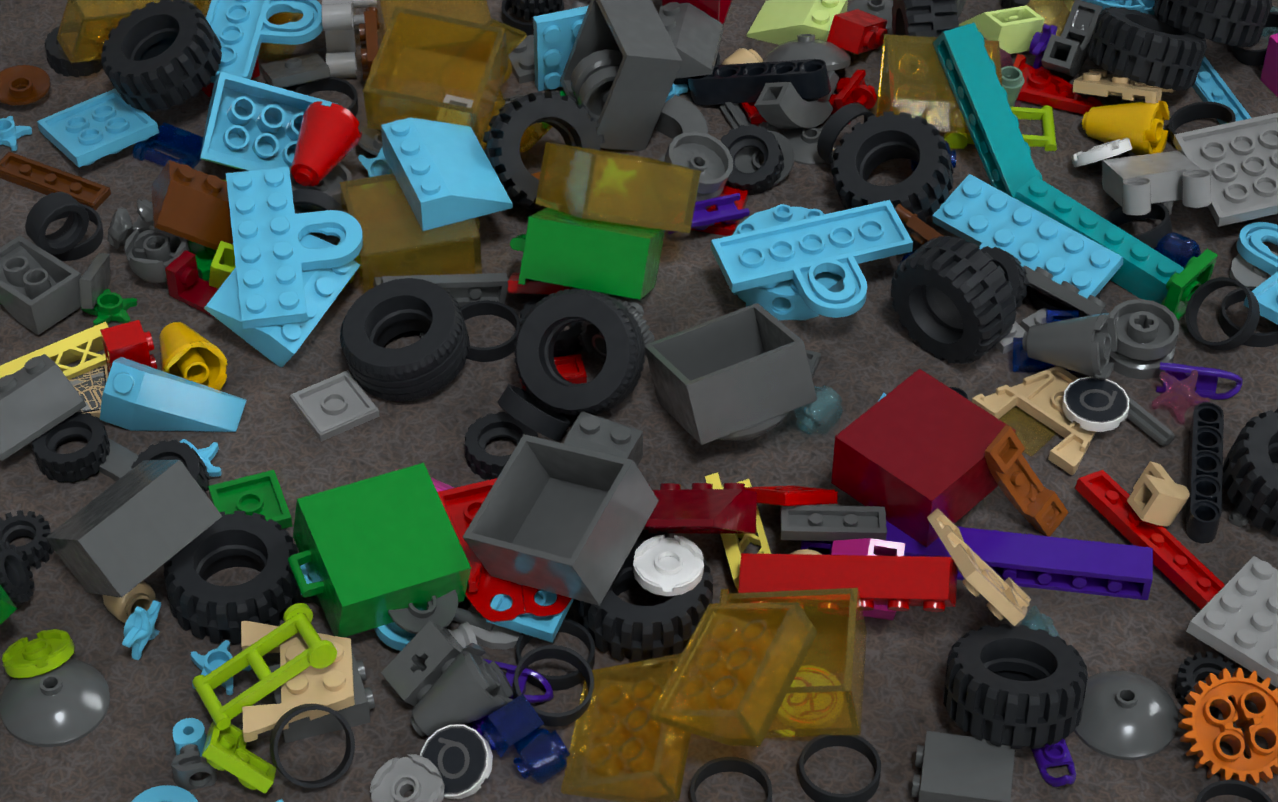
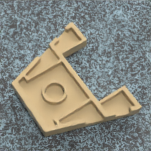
(1102, 84)
(1042, 398)
(1004, 597)
(324, 686)

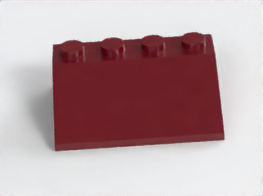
(703, 510)

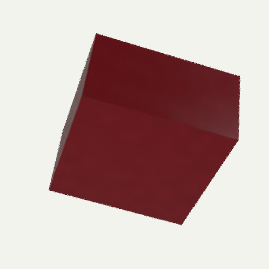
(917, 454)

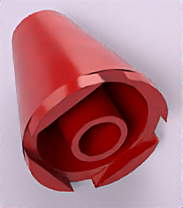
(323, 142)

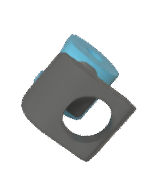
(189, 742)

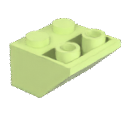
(1010, 27)

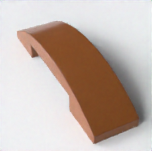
(1021, 485)

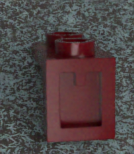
(185, 282)

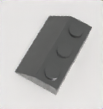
(694, 36)
(34, 403)

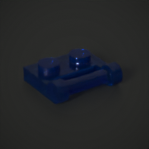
(171, 141)

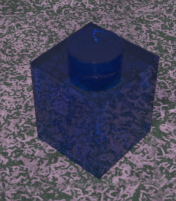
(510, 725)

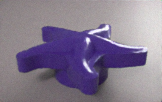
(1040, 42)

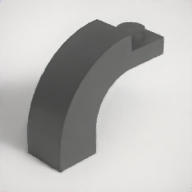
(1069, 51)
(787, 110)
(680, 117)

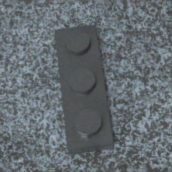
(1064, 294)
(832, 522)

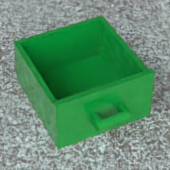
(589, 254)
(377, 549)

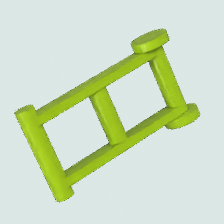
(1048, 140)
(318, 655)

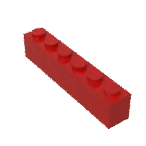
(879, 579)

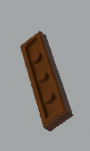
(51, 180)

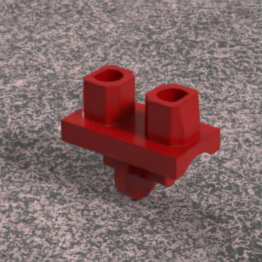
(853, 91)

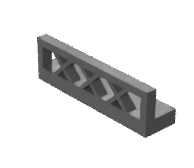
(464, 287)

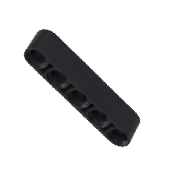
(746, 81)
(1205, 472)

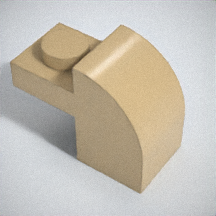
(1157, 496)

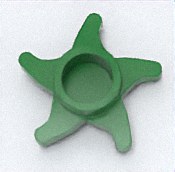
(111, 308)

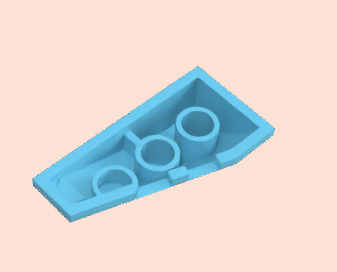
(159, 401)

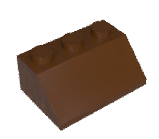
(192, 205)

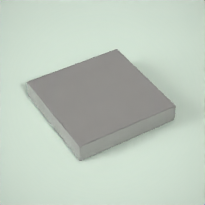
(334, 405)

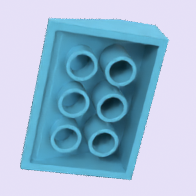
(253, 124)
(442, 171)
(283, 340)

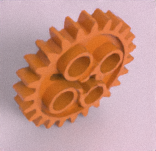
(1207, 732)

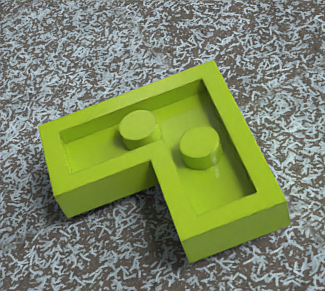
(227, 752)

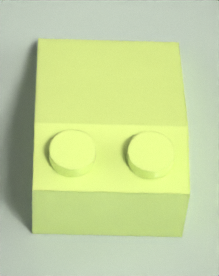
(785, 19)

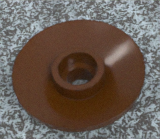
(23, 84)

